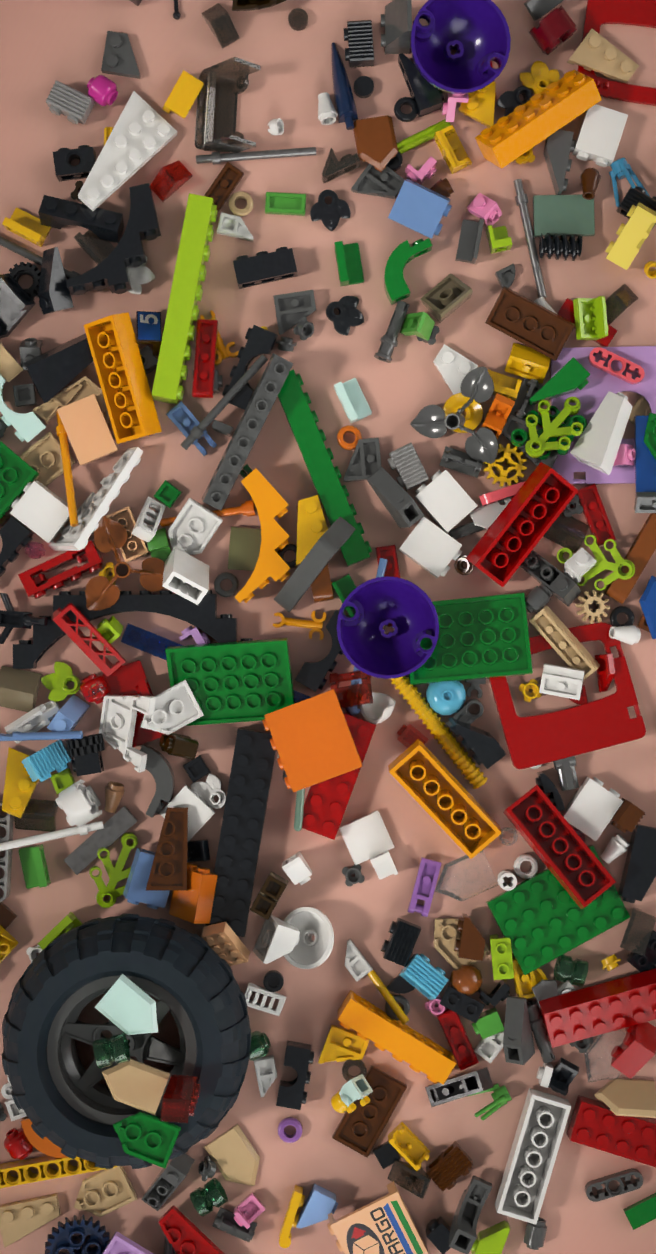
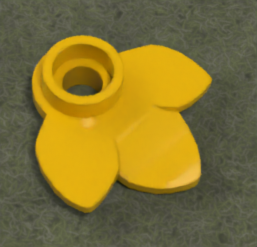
(538, 77)

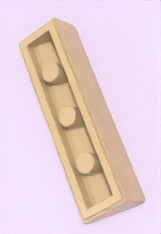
(564, 641)

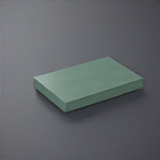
(563, 215)

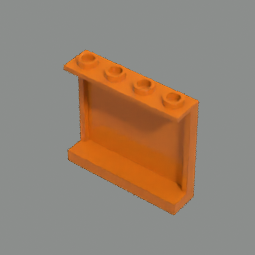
(312, 741)

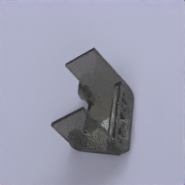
(218, 106)

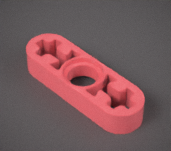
(605, 353)
(500, 494)

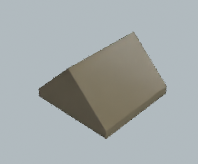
(446, 297)
(18, 688)

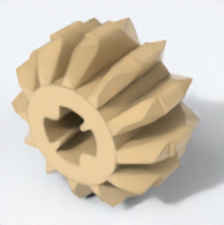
(596, 612)

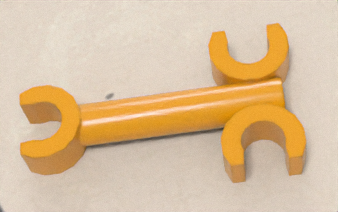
(223, 352)
(316, 625)

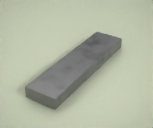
(113, 829)

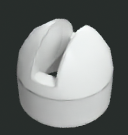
(276, 127)

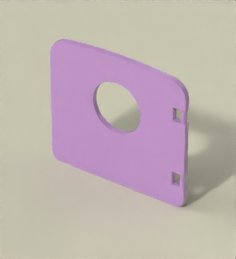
(593, 395)

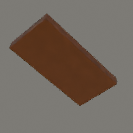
(530, 323)
(365, 1124)

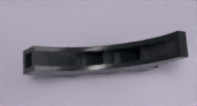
(129, 252)

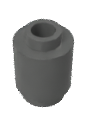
(537, 598)
(535, 1234)

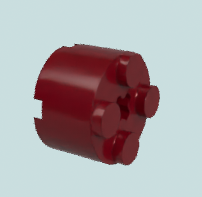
(552, 29)

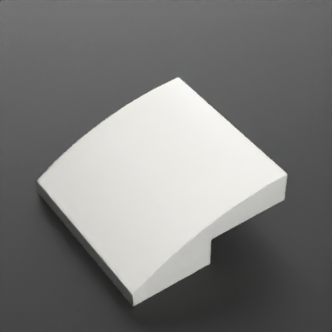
(198, 810)
(366, 837)

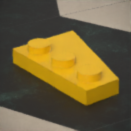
(310, 526)

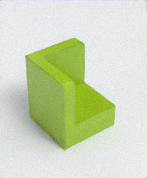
(498, 239)

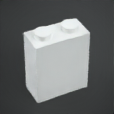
(600, 135)
(445, 500)
(41, 511)
(431, 548)
(186, 576)
(592, 807)

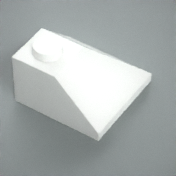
(276, 939)

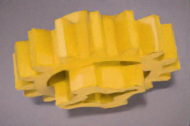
(514, 466)

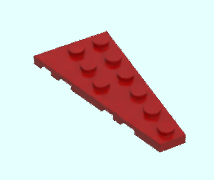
(185, 1235)

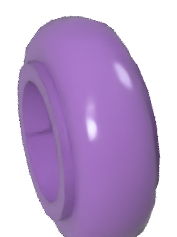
(290, 1138)

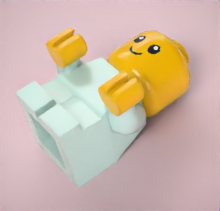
(353, 1090)

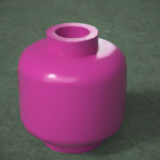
(102, 90)

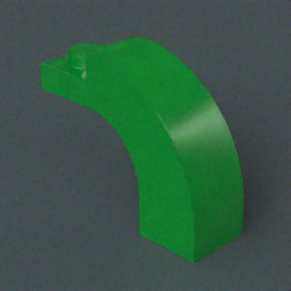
(394, 282)

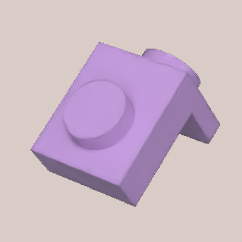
(196, 634)

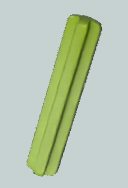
(421, 137)

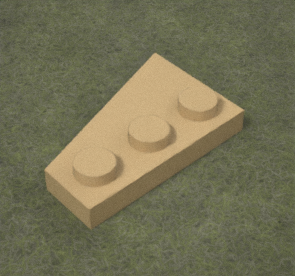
(601, 56)
(26, 1216)

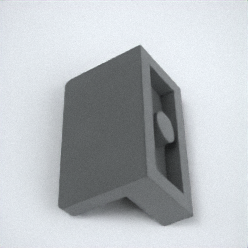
(469, 241)

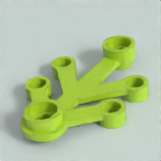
(552, 429)
(602, 563)
(115, 873)

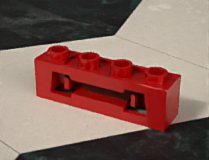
(31, 583)

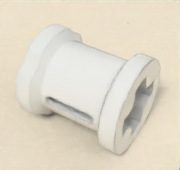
(508, 874)

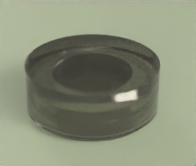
(298, 19)

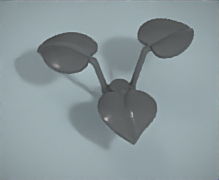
(434, 423)

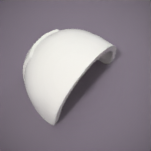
(380, 708)

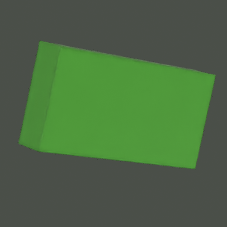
(285, 203)

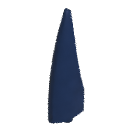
(342, 91)

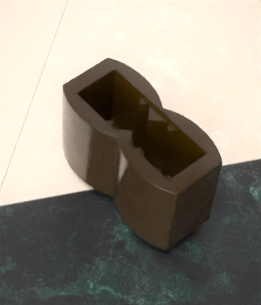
(179, 745)

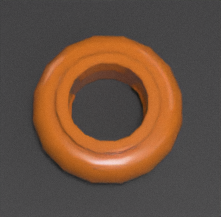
(349, 428)

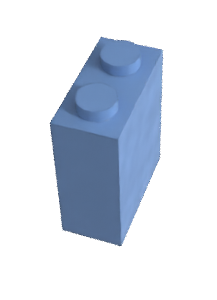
(420, 208)
(137, 882)

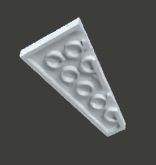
(132, 143)
(97, 504)

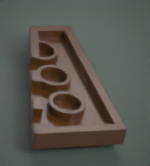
(170, 859)

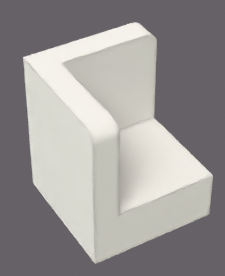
(384, 865)

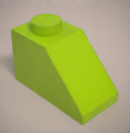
(491, 1239)

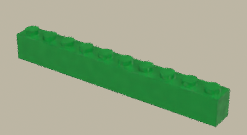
(319, 465)

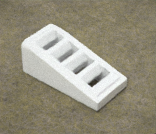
(144, 530)
(260, 990)

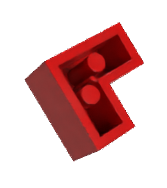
(635, 1050)

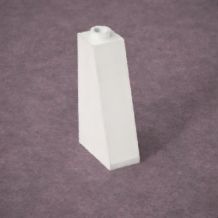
(604, 433)

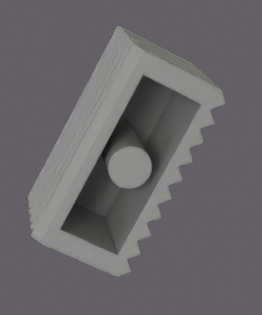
(70, 103)
(407, 466)

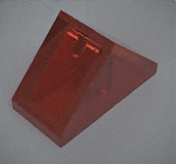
(170, 180)

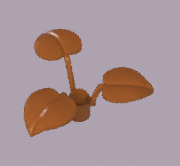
(102, 593)

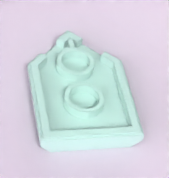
(129, 1008)

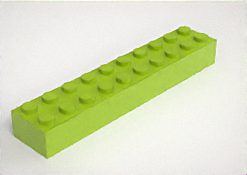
(183, 299)

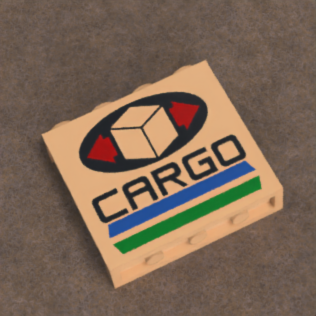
(378, 1228)

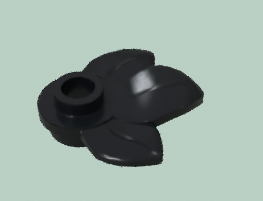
(510, 99)
(330, 212)
(347, 316)

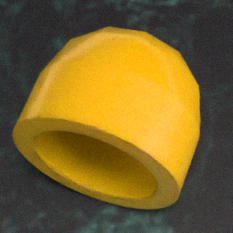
(650, 272)

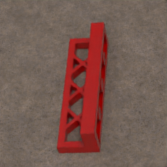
(85, 642)

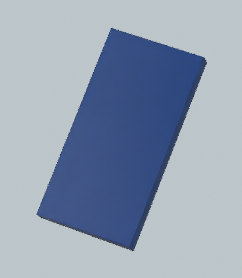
(644, 462)

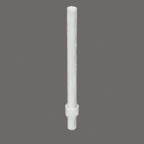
(83, 830)

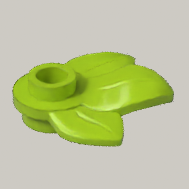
(58, 682)

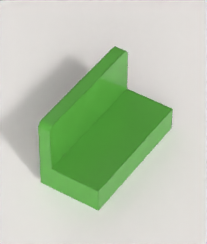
(34, 866)

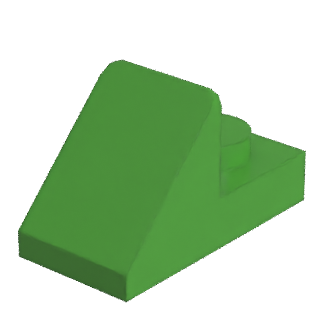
(418, 324)
(159, 545)

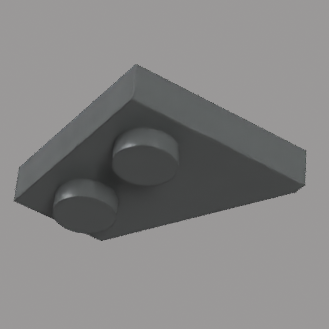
(377, 183)
(292, 307)

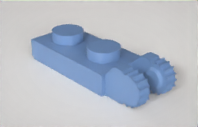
(185, 421)

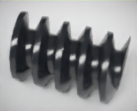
(561, 246)

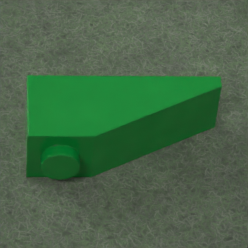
(565, 381)

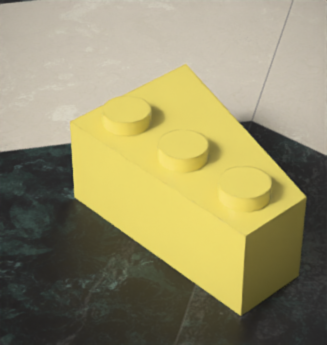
(631, 235)

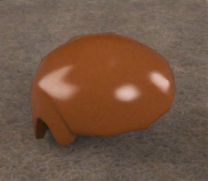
(466, 979)

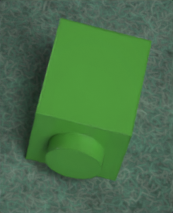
(488, 1023)

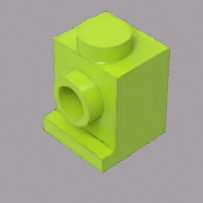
(110, 629)

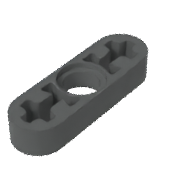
(626, 1174)

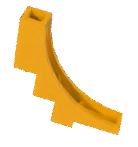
(269, 506)

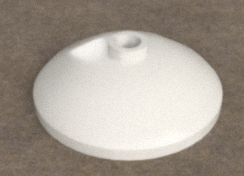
(310, 953)

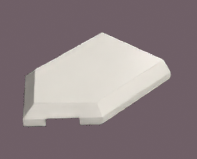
(193, 528)
(173, 710)

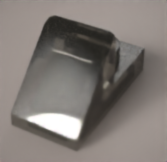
(335, 169)

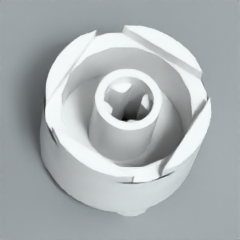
(79, 803)

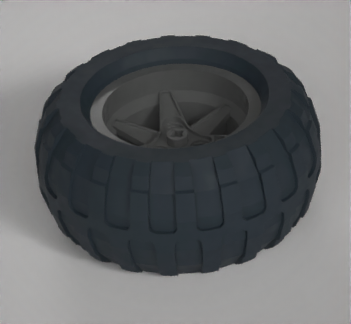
(84, 963)

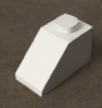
(297, 869)

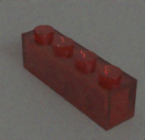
(180, 1099)

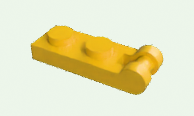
(291, 1217)

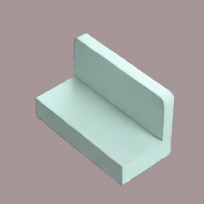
(352, 400)

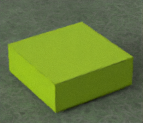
(62, 780)

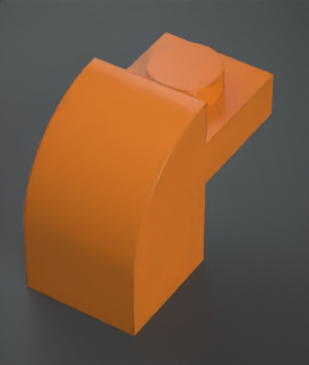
(498, 414)

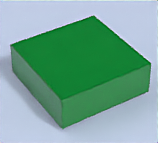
(167, 494)

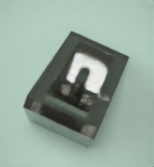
(220, 25)
(619, 302)
(410, 1179)

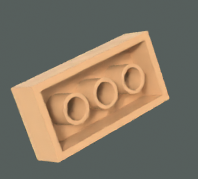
(134, 546)
(226, 943)

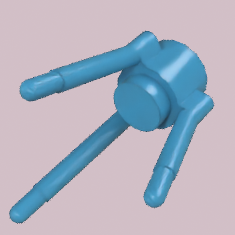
(622, 170)

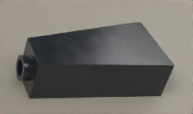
(59, 366)
(639, 864)

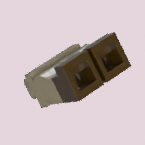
(269, 895)

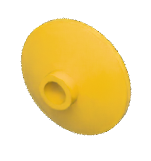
(473, 412)

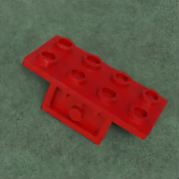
(132, 680)

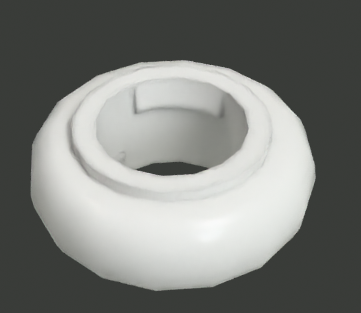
(526, 857)

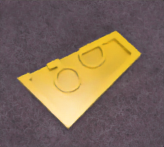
(18, 785)

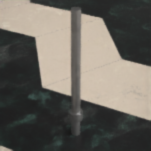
(217, 158)
(521, 201)

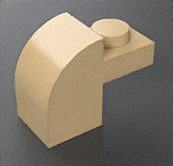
(8, 365)

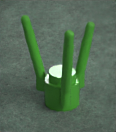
(500, 1097)

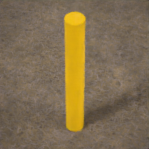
(388, 997)

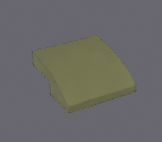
(244, 548)

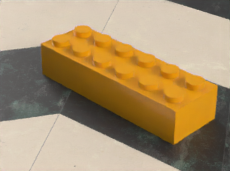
(538, 118)
(122, 377)
(444, 799)
(396, 1038)

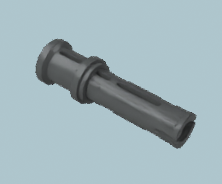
(389, 340)
(540, 1035)

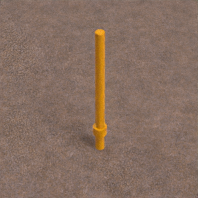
(61, 433)

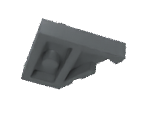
(119, 56)
(365, 460)

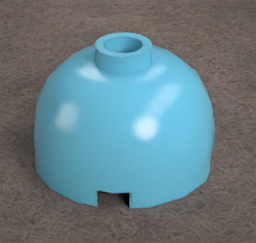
(446, 697)

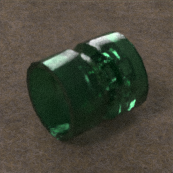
(570, 970)
(111, 1050)
(206, 1198)

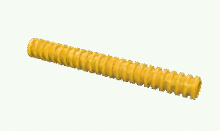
(440, 731)

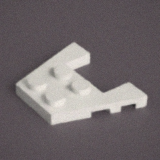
(119, 722)

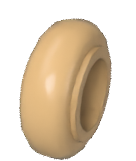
(241, 195)

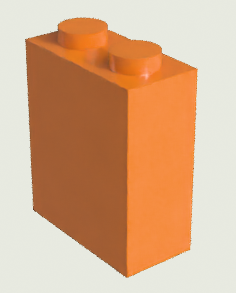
(197, 902)

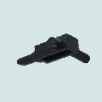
(14, 619)

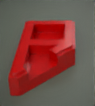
(606, 671)

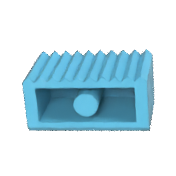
(46, 761)
(424, 976)

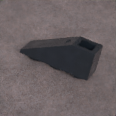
(482, 743)

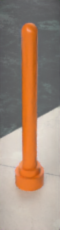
(246, 509)

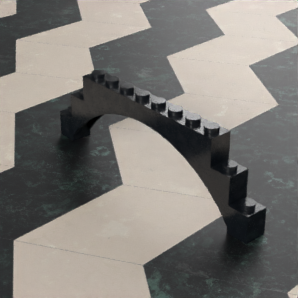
(201, 615)

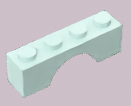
(27, 424)

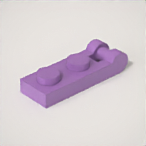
(424, 886)

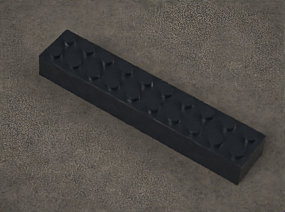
(242, 828)

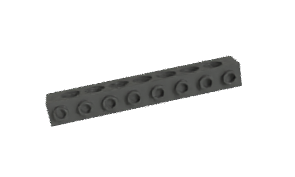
(247, 431)

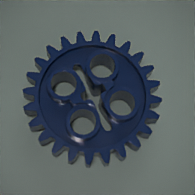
(63, 1237)

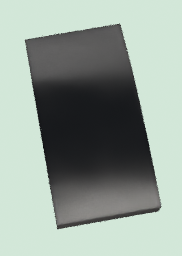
(547, 786)

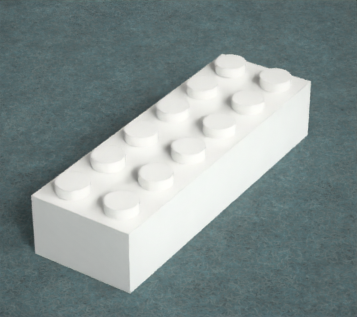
(532, 1156)

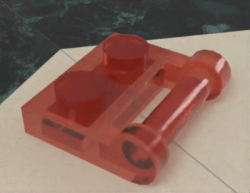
(355, 694)

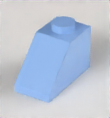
(69, 715)
(317, 1207)

